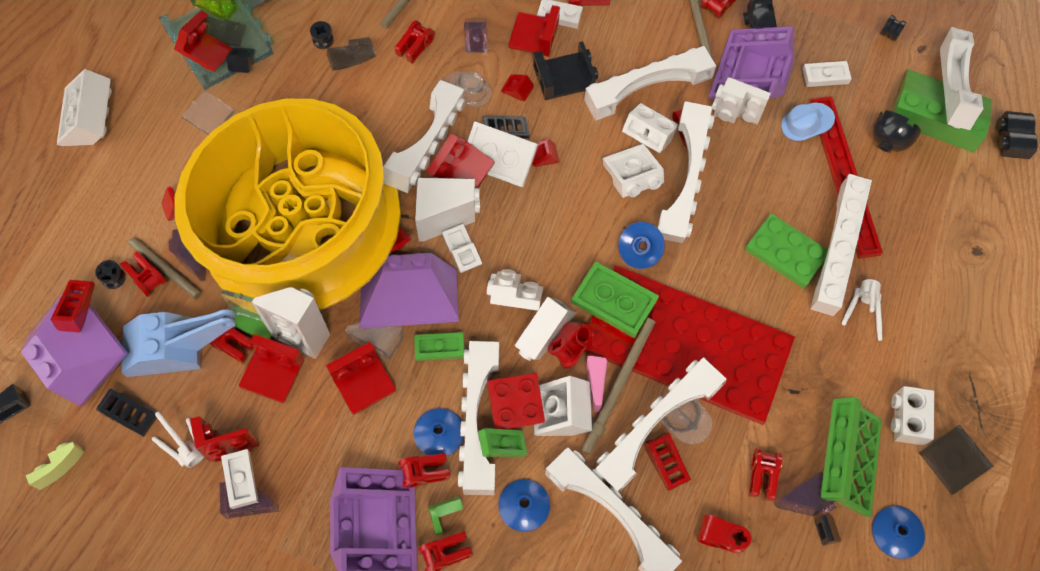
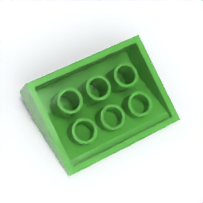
(923, 103)

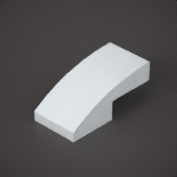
(461, 248)

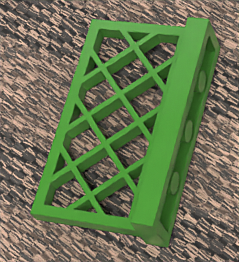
(841, 458)

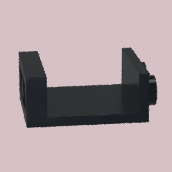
(565, 73)

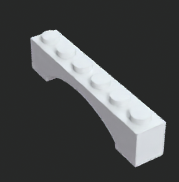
(691, 66)
(961, 104)
(694, 124)
(405, 167)
(838, 262)
(700, 382)
(478, 473)
(571, 473)

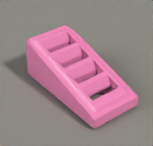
(596, 376)

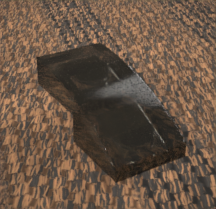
(226, 31)
(355, 53)

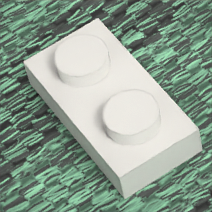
(569, 13)
(826, 74)
(239, 479)

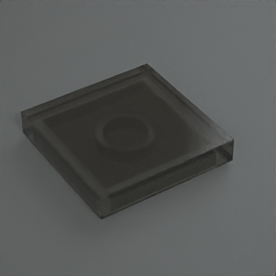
(956, 459)

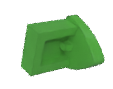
(443, 508)

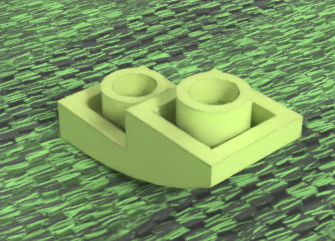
(61, 462)

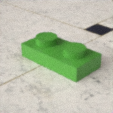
(439, 346)
(502, 443)

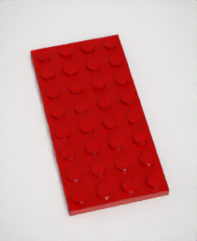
(694, 329)

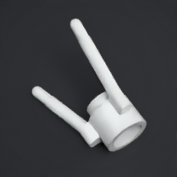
(869, 294)
(188, 454)

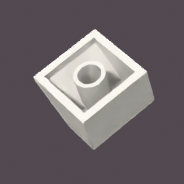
(565, 407)

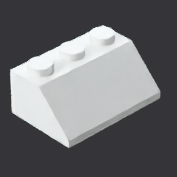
(84, 110)

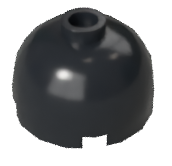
(760, 14)
(894, 132)

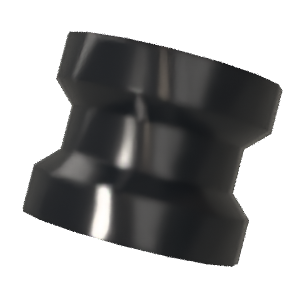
(893, 27)
(325, 38)
(110, 269)

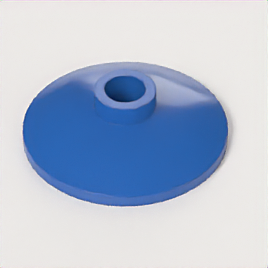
(630, 245)
(433, 443)
(524, 518)
(889, 539)

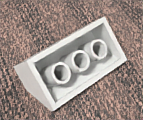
(293, 319)

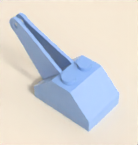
(170, 341)

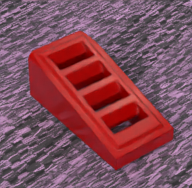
(73, 321)
(659, 465)

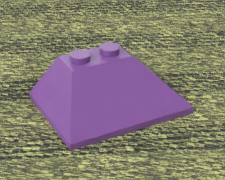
(758, 59)
(410, 292)
(73, 361)
(372, 521)

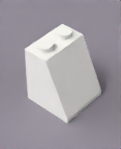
(444, 205)

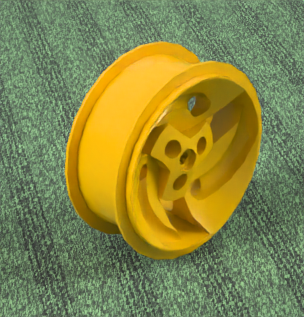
(291, 207)

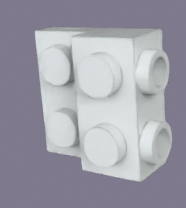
(739, 100)
(634, 171)
(508, 291)

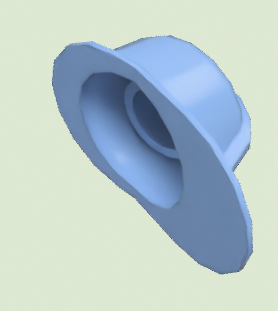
(807, 121)

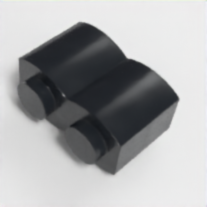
(1017, 135)

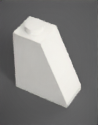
(544, 328)

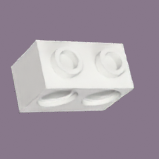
(650, 128)
(920, 417)

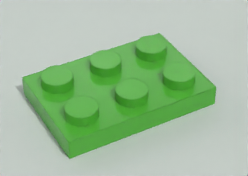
(787, 251)
(614, 299)

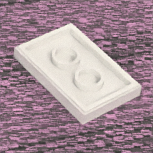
(511, 154)

